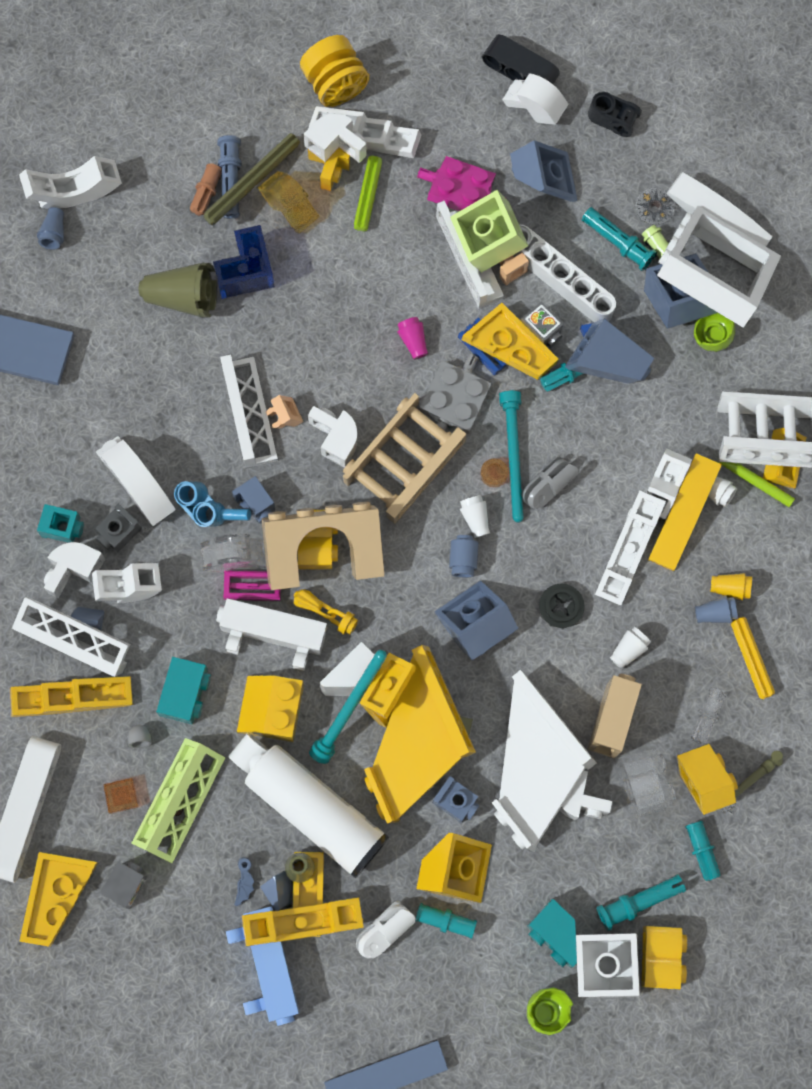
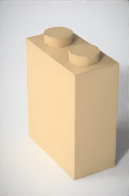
(614, 715)

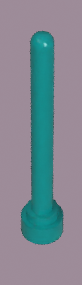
(510, 402)
(323, 748)

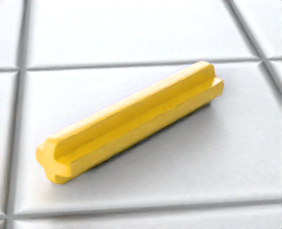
(752, 658)

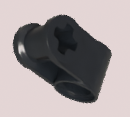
(615, 113)

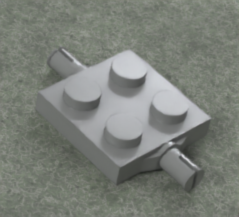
(455, 395)

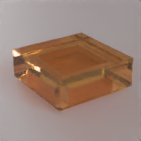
(121, 796)

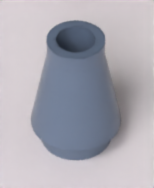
(52, 231)
(717, 611)

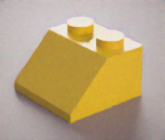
(271, 707)

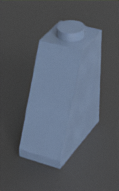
(610, 355)

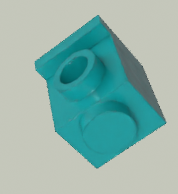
(53, 517)

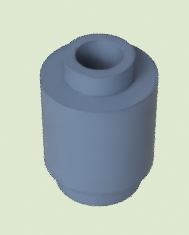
(463, 556)

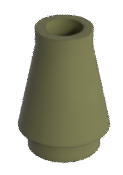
(303, 875)

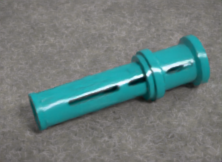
(628, 245)
(628, 907)

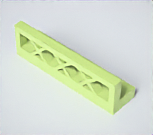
(173, 790)

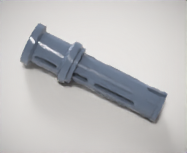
(230, 164)

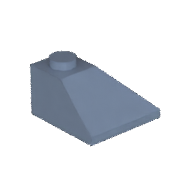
(544, 170)

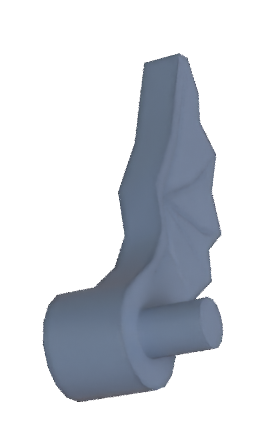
(244, 885)

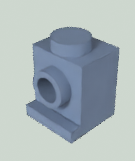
(254, 498)
(445, 796)

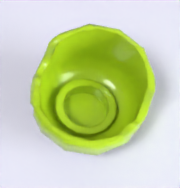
(714, 332)
(549, 1010)

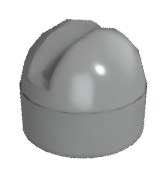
(139, 737)

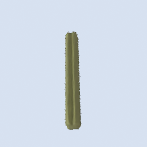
(251, 179)

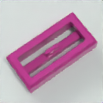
(248, 586)

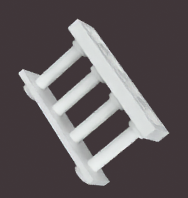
(761, 449)

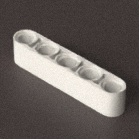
(566, 286)
(25, 804)

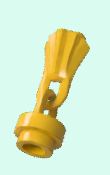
(306, 600)

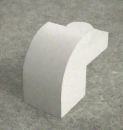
(537, 96)
(334, 132)
(341, 432)
(668, 478)
(68, 560)
(131, 584)
(576, 801)

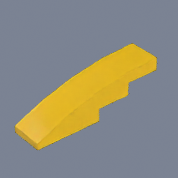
(684, 512)
(71, 696)

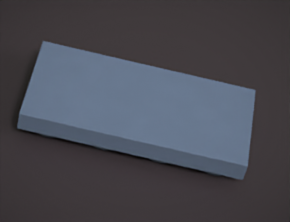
(33, 350)

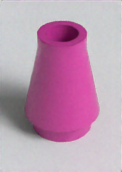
(413, 336)

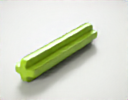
(367, 193)

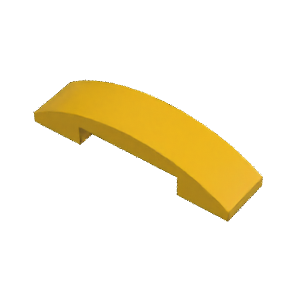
(302, 922)

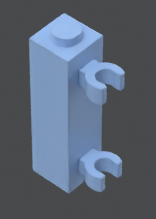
(273, 977)

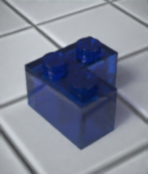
(249, 270)

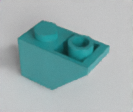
(558, 931)

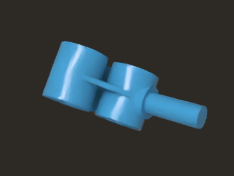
(202, 501)

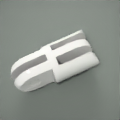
(384, 930)

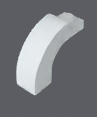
(74, 187)
(136, 480)

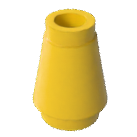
(732, 585)

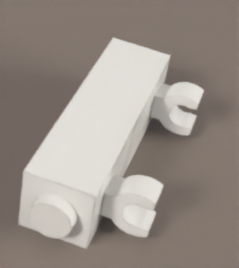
(272, 627)

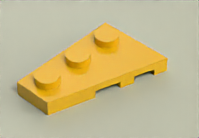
(511, 342)

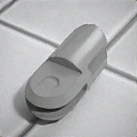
(549, 482)

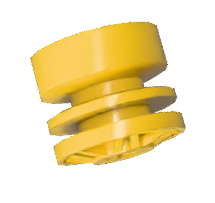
(334, 70)

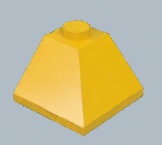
(456, 868)

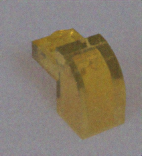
(289, 197)

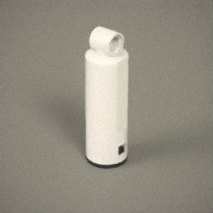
(309, 804)

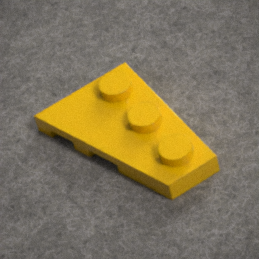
(52, 896)

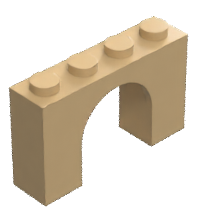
(284, 533)

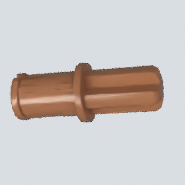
(206, 189)

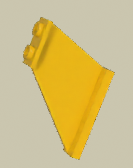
(419, 741)

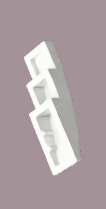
(378, 133)
(691, 193)

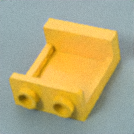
(387, 688)

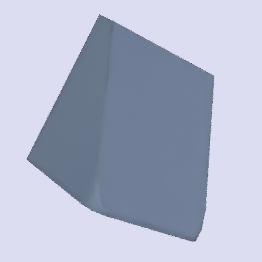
(89, 616)
(279, 891)

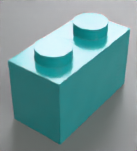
(183, 690)

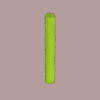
(759, 482)

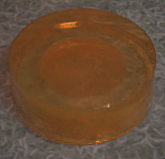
(494, 472)

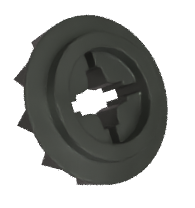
(565, 594)

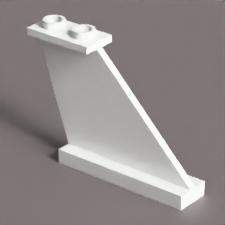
(539, 765)

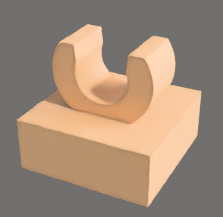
(513, 268)
(286, 411)

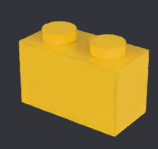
(707, 779)

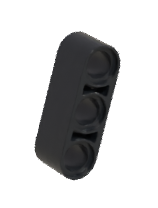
(517, 61)

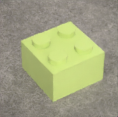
(489, 231)

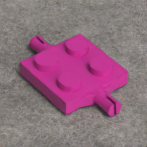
(457, 183)

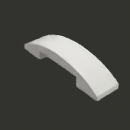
(630, 547)

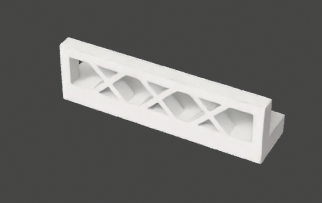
(482, 285)
(238, 410)
(69, 643)

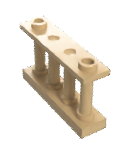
(414, 483)

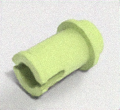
(655, 240)

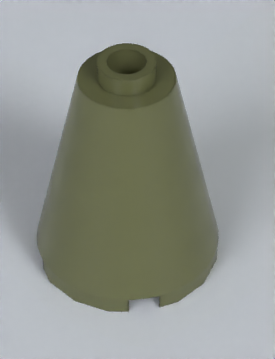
(182, 289)

